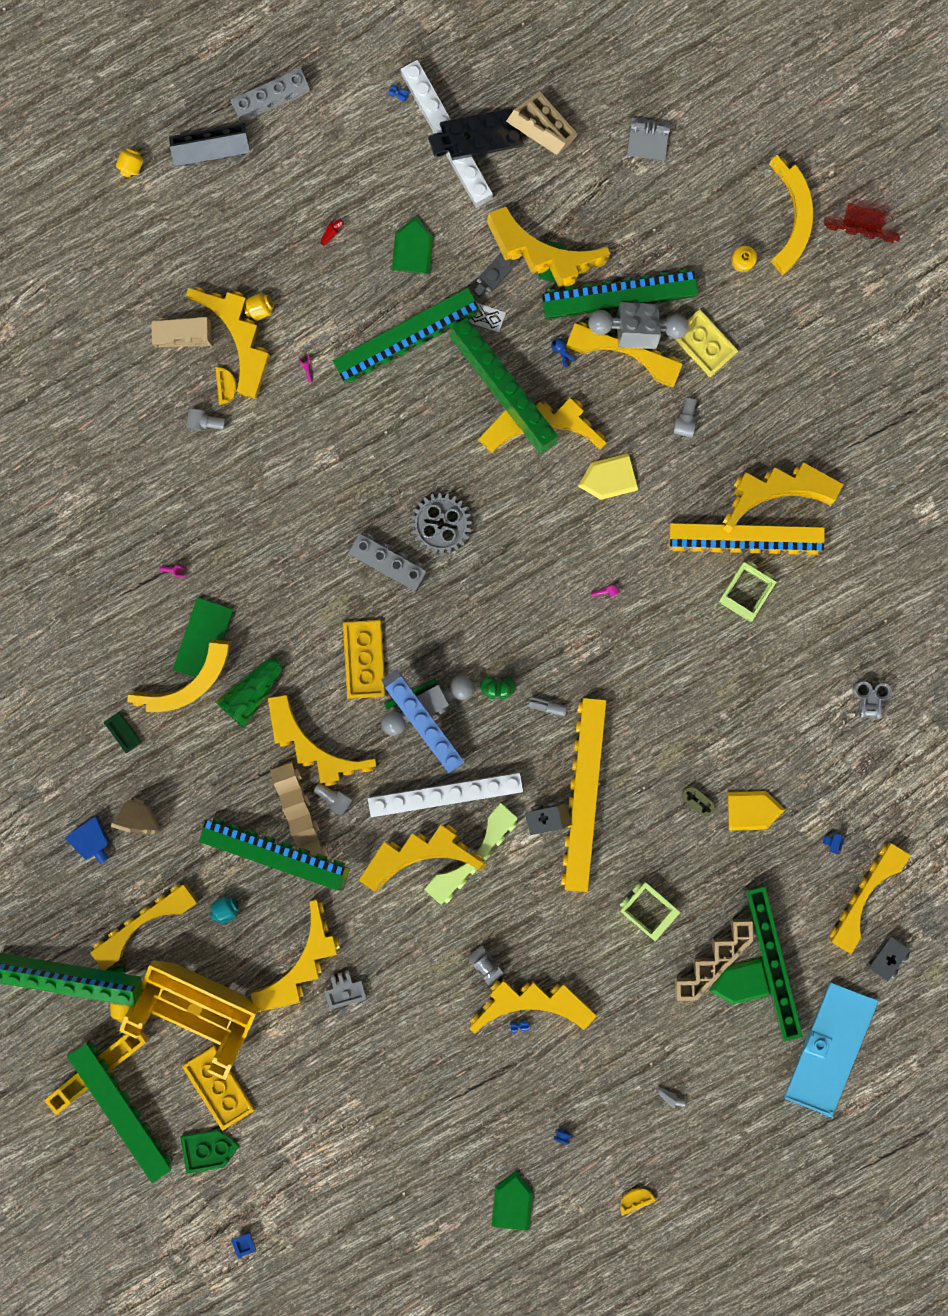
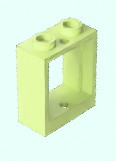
(737, 608)
(662, 925)

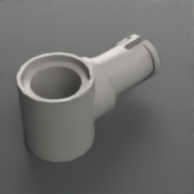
(198, 421)
(685, 422)
(337, 800)

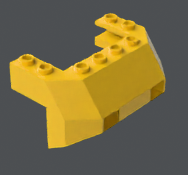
(196, 1006)

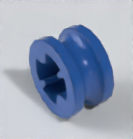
(562, 1136)

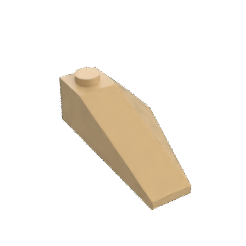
(136, 818)

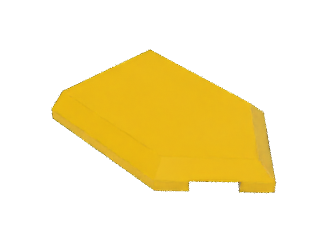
(752, 810)

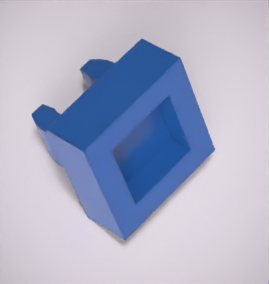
(835, 843)
(243, 1244)

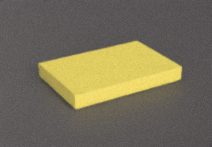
(706, 344)

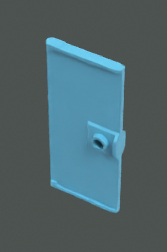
(830, 1049)

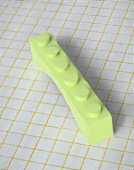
(445, 883)

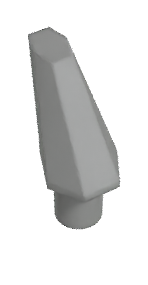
(671, 1098)

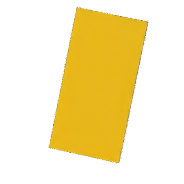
(364, 659)
(222, 1097)

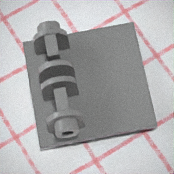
(648, 139)

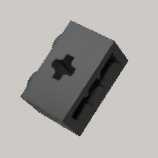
(548, 818)
(893, 949)

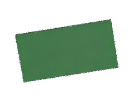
(205, 623)

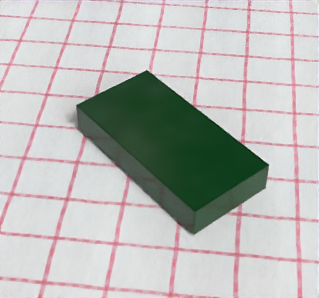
(122, 732)

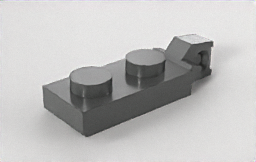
(494, 274)

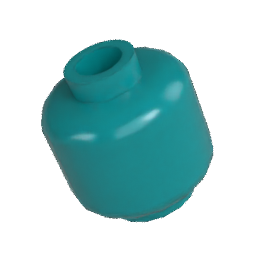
(224, 910)

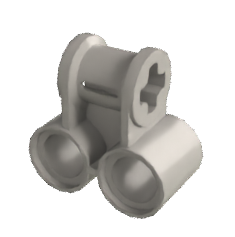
(871, 699)
(485, 965)

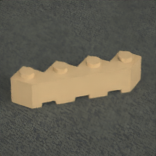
(296, 809)
(709, 969)

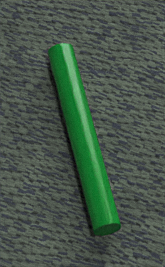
(418, 690)

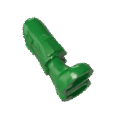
(493, 688)

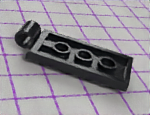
(486, 132)

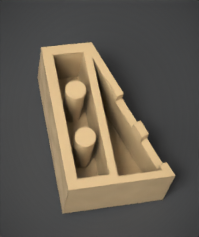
(543, 123)
(182, 332)

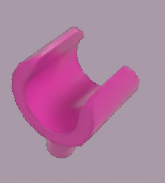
(306, 367)
(176, 570)
(612, 591)

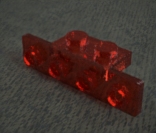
(864, 221)

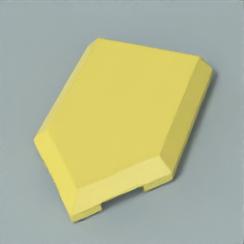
(609, 477)

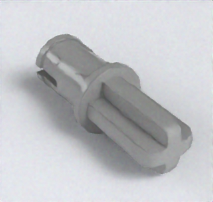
(547, 706)

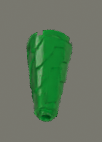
(244, 698)

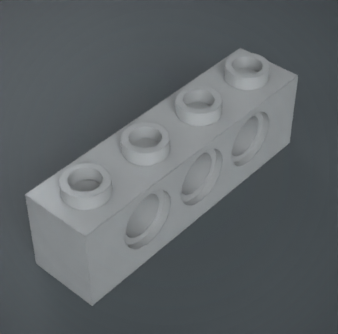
(270, 95)

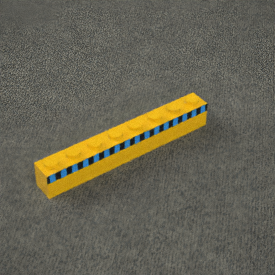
(746, 538)

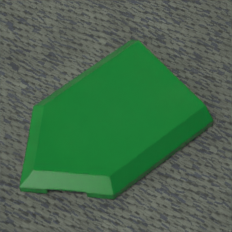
(413, 248)
(741, 982)
(207, 1150)
(512, 1204)

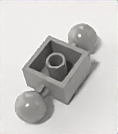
(638, 325)
(433, 700)

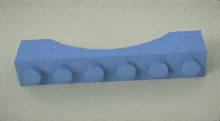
(422, 720)

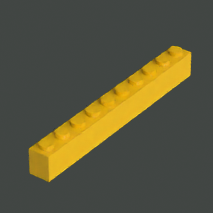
(584, 794)

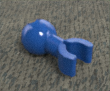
(560, 347)

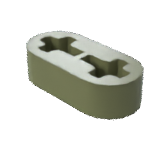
(695, 805)

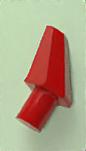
(331, 231)

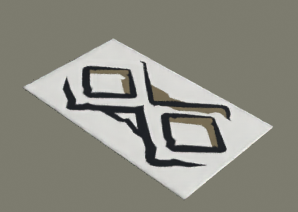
(488, 318)

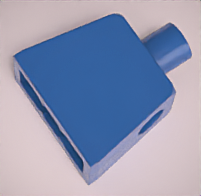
(90, 840)

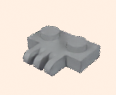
(344, 991)

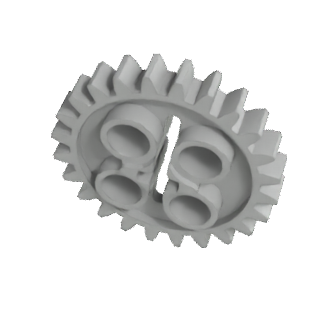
(444, 506)

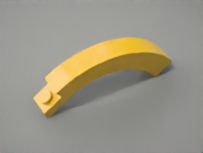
(802, 214)
(214, 665)

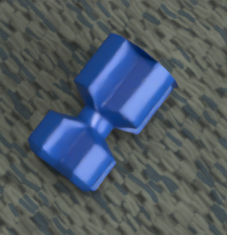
(401, 94)
(523, 1026)

